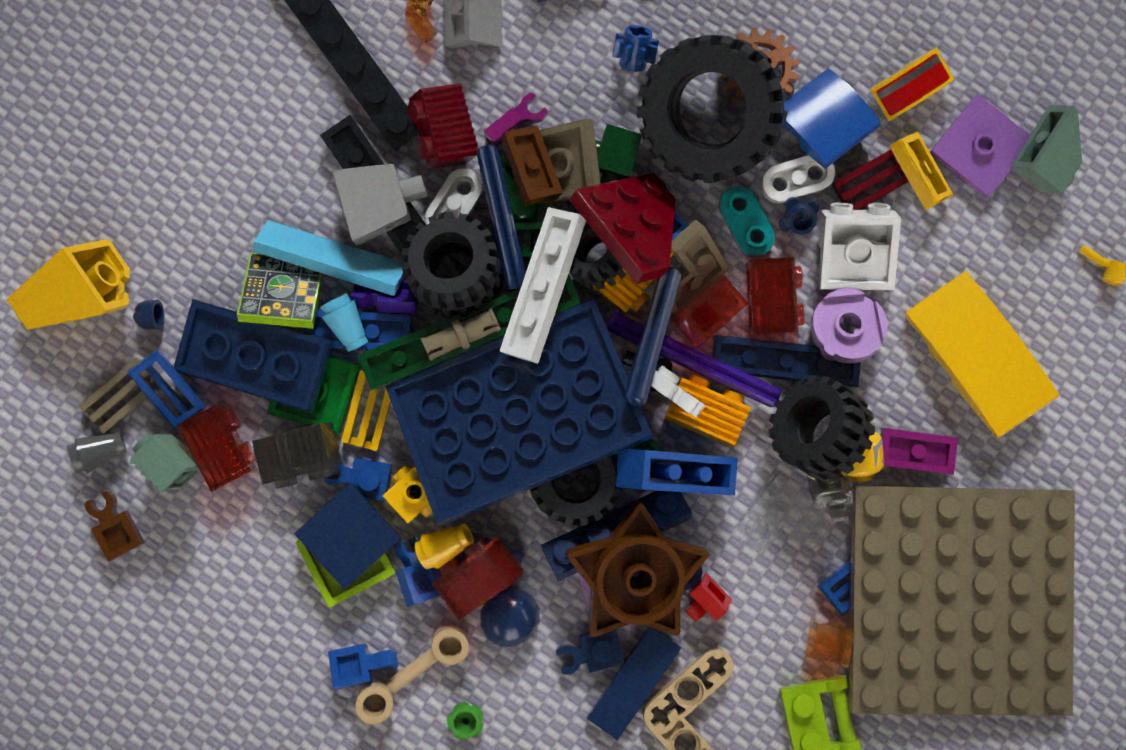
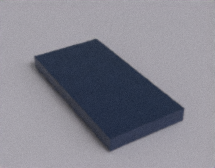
(253, 357)

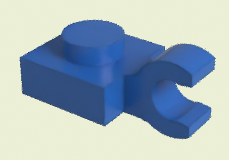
(354, 665)

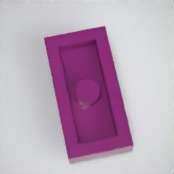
(919, 451)

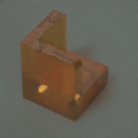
(829, 642)

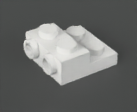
(858, 247)

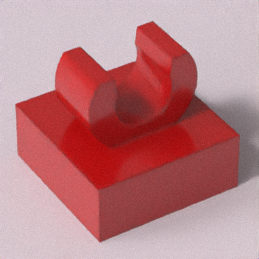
(708, 599)

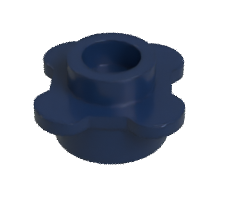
(801, 225)

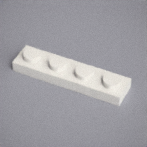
(543, 285)

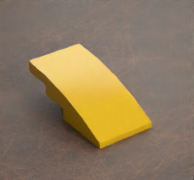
(982, 354)

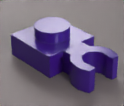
(402, 302)

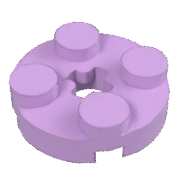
(835, 342)

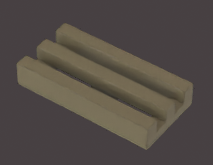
(96, 416)

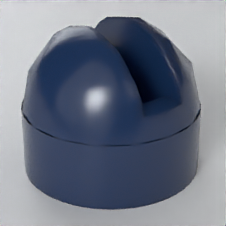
(149, 314)

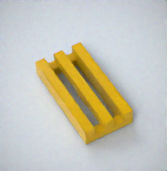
(921, 170)
(361, 440)

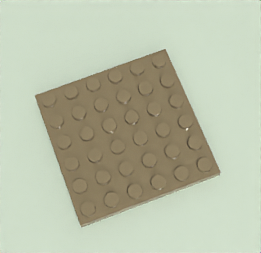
(962, 601)

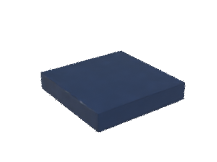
(347, 535)

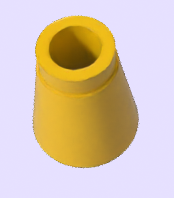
(442, 545)

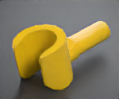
(1114, 270)

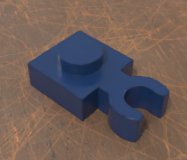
(597, 652)

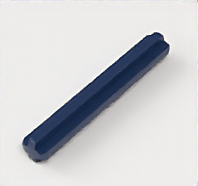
(501, 216)
(652, 338)

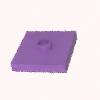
(980, 146)

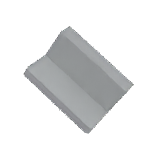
(473, 23)

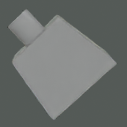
(376, 199)

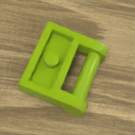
(807, 718)

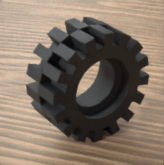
(596, 272)

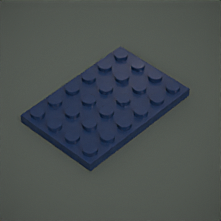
(506, 424)

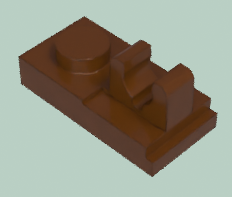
(531, 165)

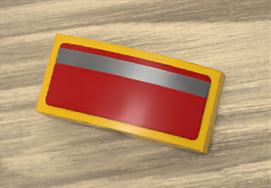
(912, 84)

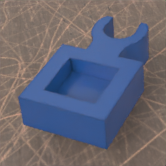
(367, 475)
(414, 578)

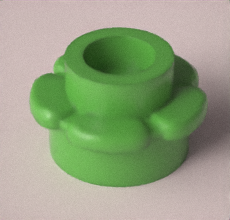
(462, 730)

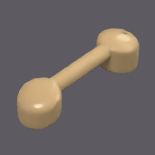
(449, 647)

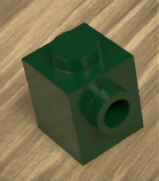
(617, 153)

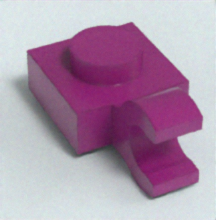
(513, 120)

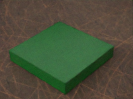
(332, 399)

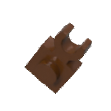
(116, 532)

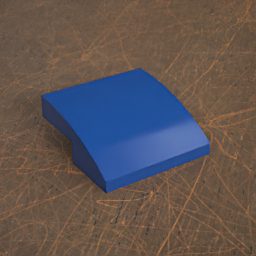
(828, 118)

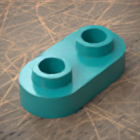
(745, 221)

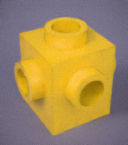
(401, 497)

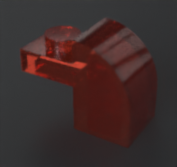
(710, 312)

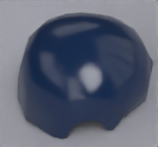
(510, 617)

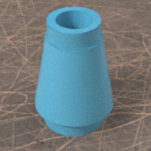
(344, 321)

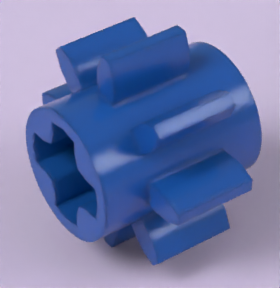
(635, 48)

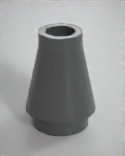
(94, 451)

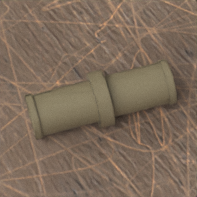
(460, 334)

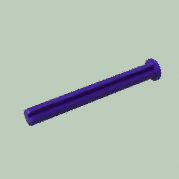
(699, 362)

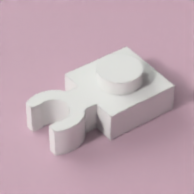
(665, 383)

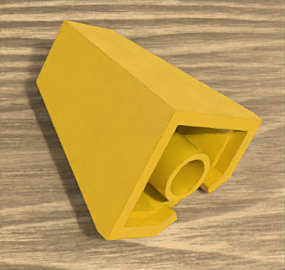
(73, 286)

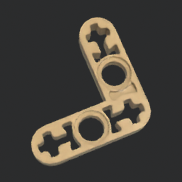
(677, 721)

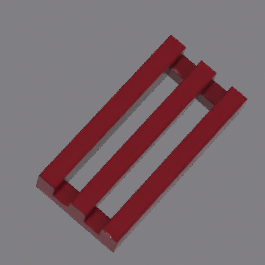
(845, 196)

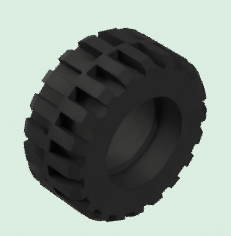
(662, 108)

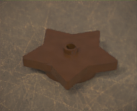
(652, 596)

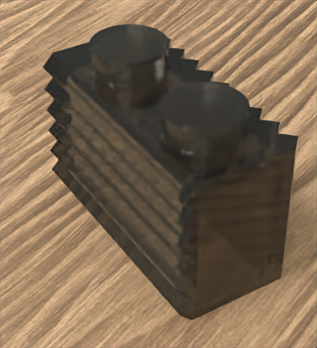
(297, 453)

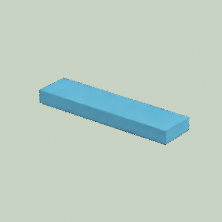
(329, 257)

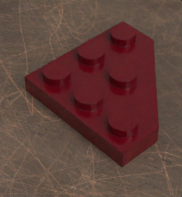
(633, 222)

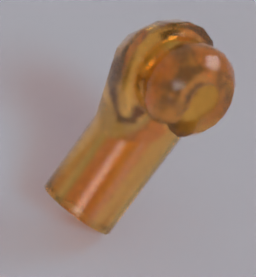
(416, 17)

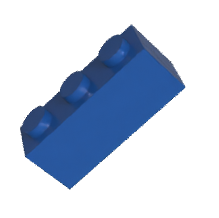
(676, 472)

